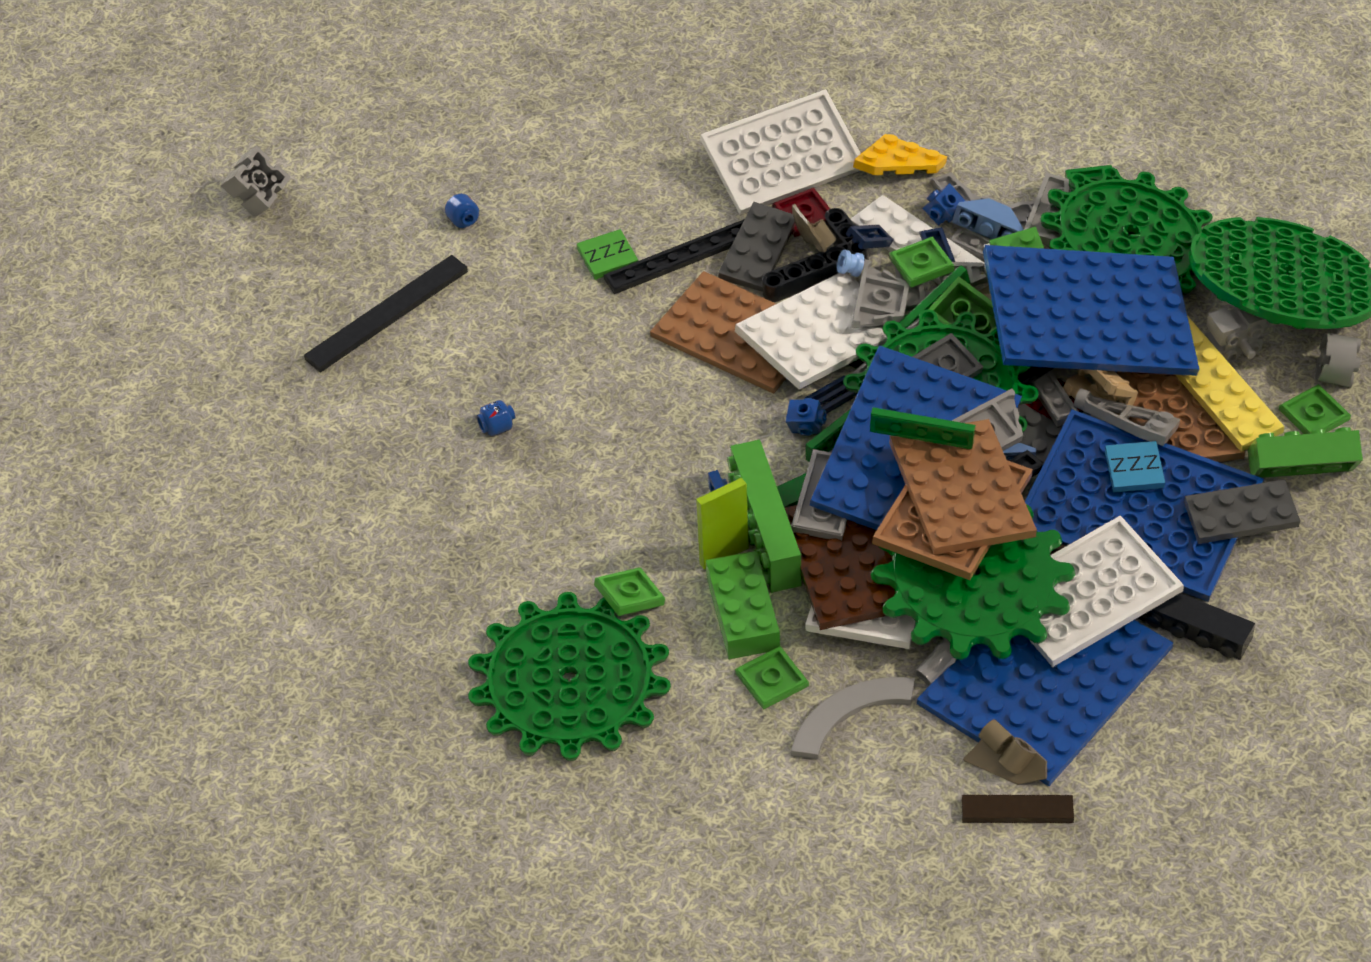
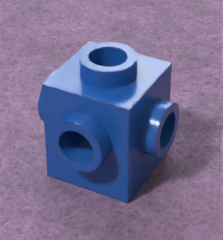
(939, 207)
(805, 416)

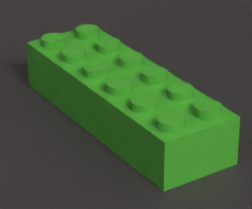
(767, 517)

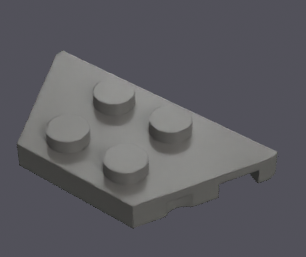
(879, 298)
(1003, 418)

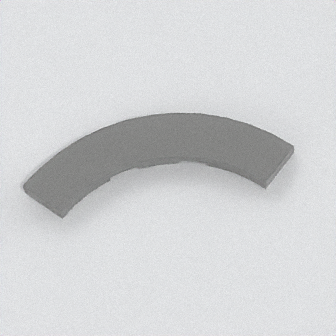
(1021, 209)
(845, 704)

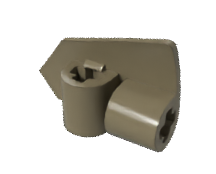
(813, 233)
(1007, 755)

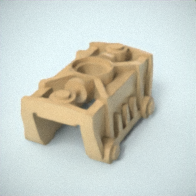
(1107, 386)

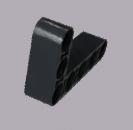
(815, 268)

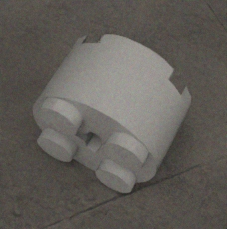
(1338, 359)

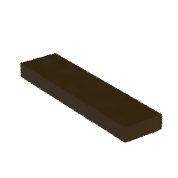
(1017, 809)

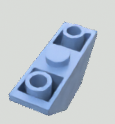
(987, 218)

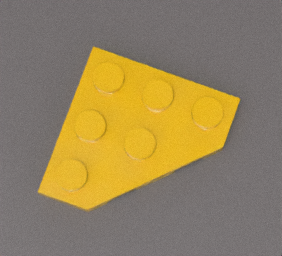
(898, 155)

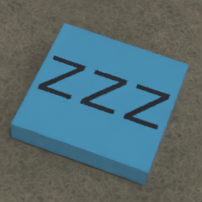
(1134, 466)

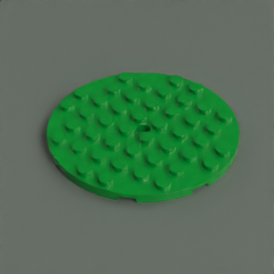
(1249, 264)

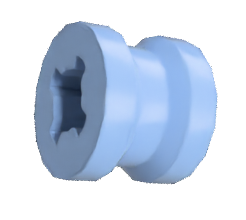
(850, 263)

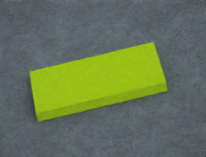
(723, 522)

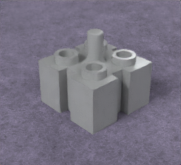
(255, 181)
(1235, 333)

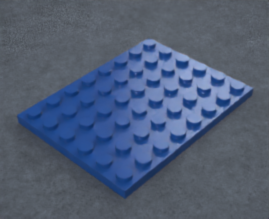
(1089, 310)
(862, 470)
(1078, 497)
(1042, 704)

